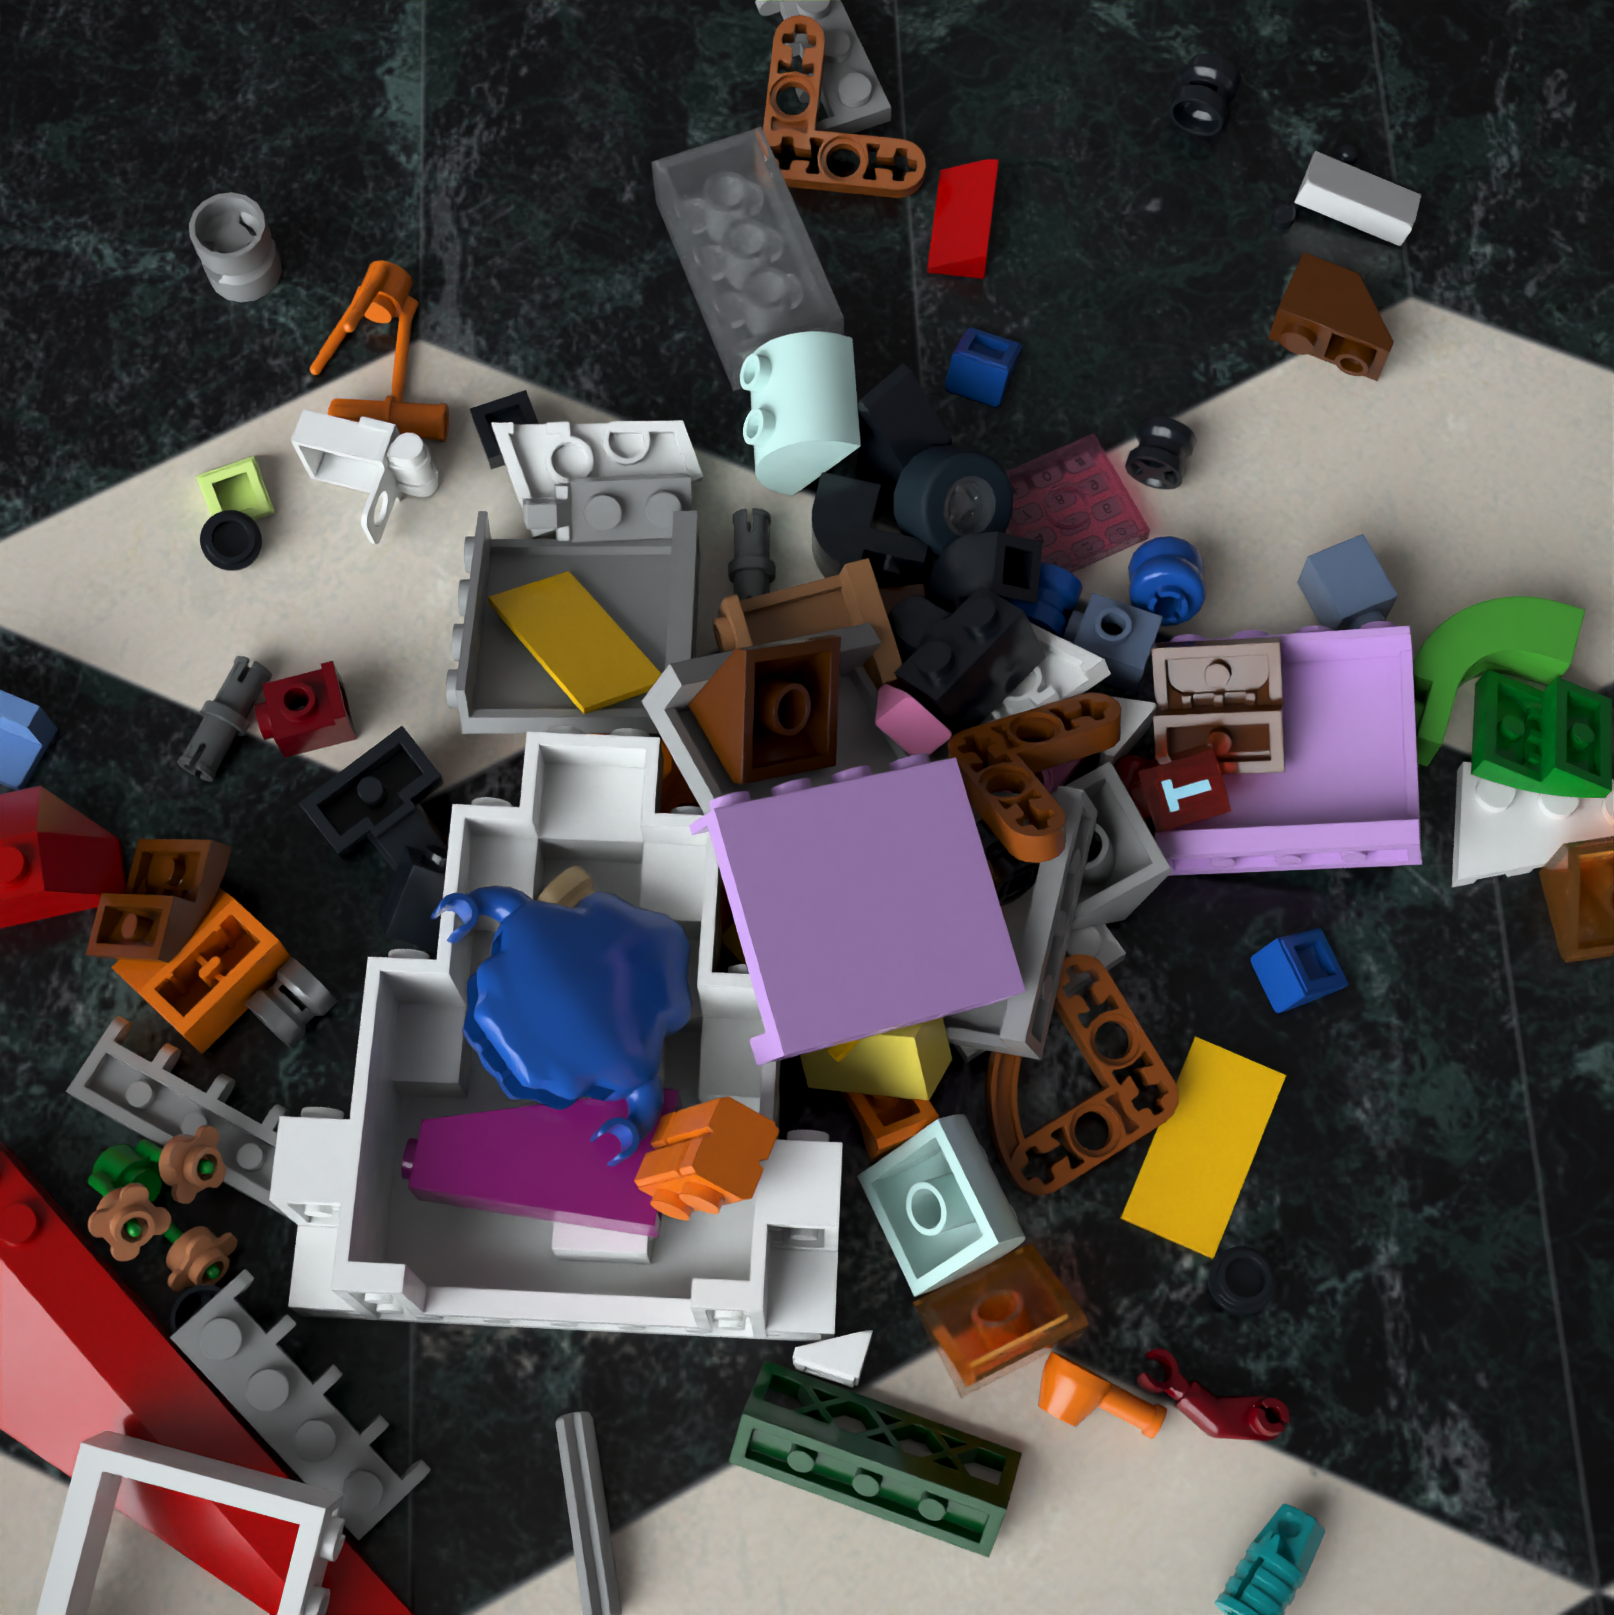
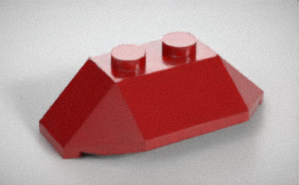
(53, 858)

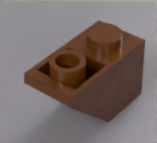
(1332, 318)

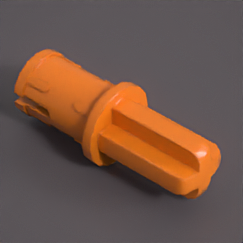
(422, 419)

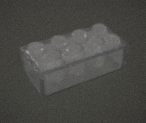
(743, 246)

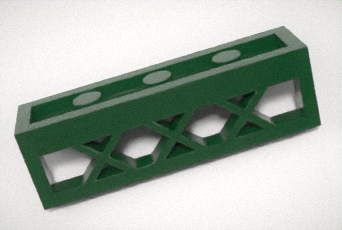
(871, 1467)

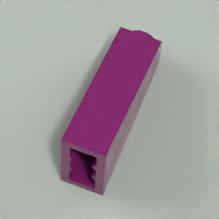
(536, 1165)

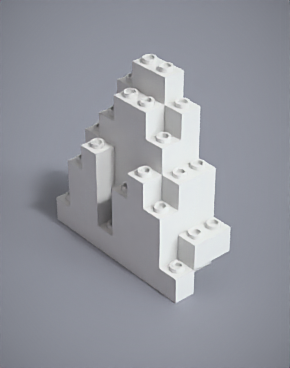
(386, 1256)

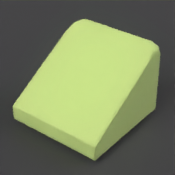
(237, 488)

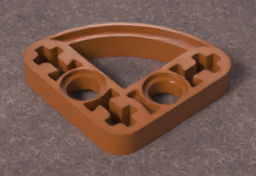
(1111, 1101)

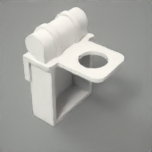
(365, 458)

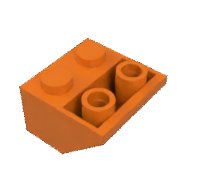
(212, 974)

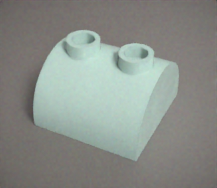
(800, 407)
(941, 1205)

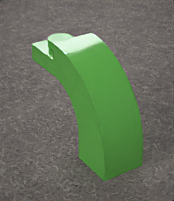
(1506, 635)

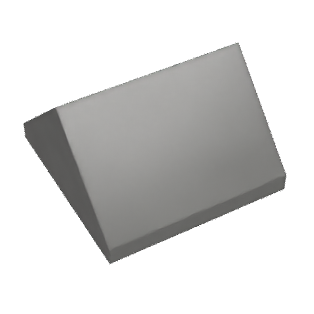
(1122, 856)

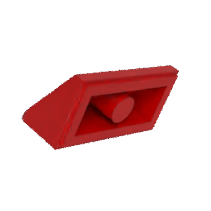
(963, 219)

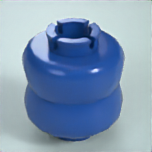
(1167, 579)

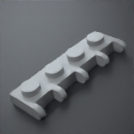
(849, 82)
(162, 1106)
(292, 1409)

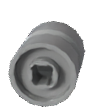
(235, 247)

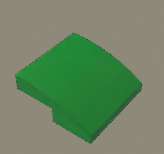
(1542, 739)

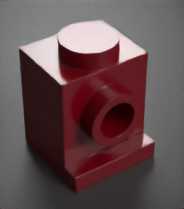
(319, 725)

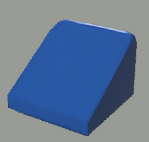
(982, 366)
(1298, 969)

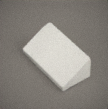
(1358, 199)

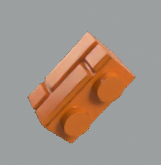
(706, 1157)

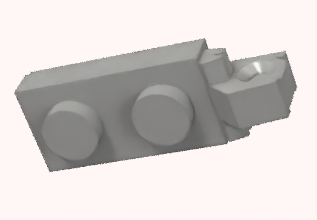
(611, 507)

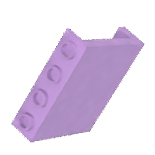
(1347, 765)
(861, 904)

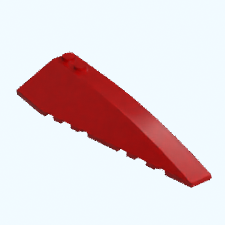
(95, 1359)

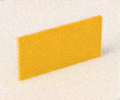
(576, 641)
(1204, 1148)

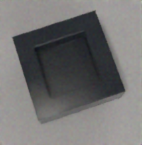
(512, 408)

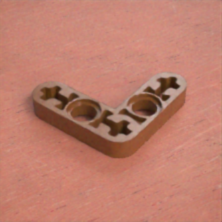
(802, 128)
(1073, 731)

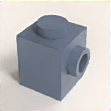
(1347, 585)
(1118, 635)

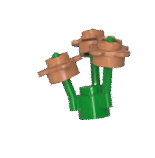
(129, 1219)

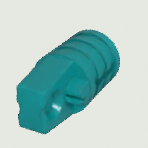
(1273, 1565)

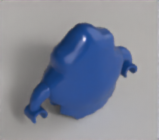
(576, 1001)

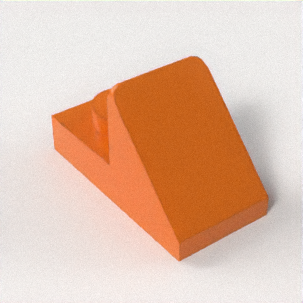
(888, 1120)

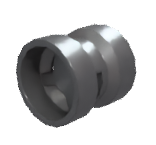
(280, 1012)

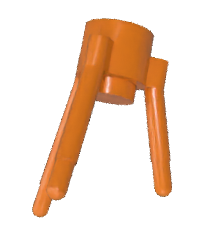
(379, 299)

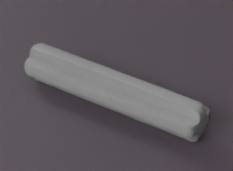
(588, 1514)

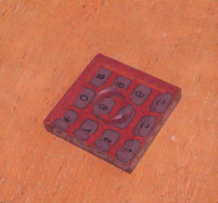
(1074, 506)

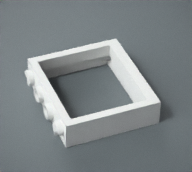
(94, 1492)

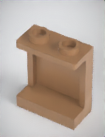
(811, 609)

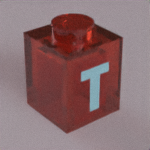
(1181, 788)

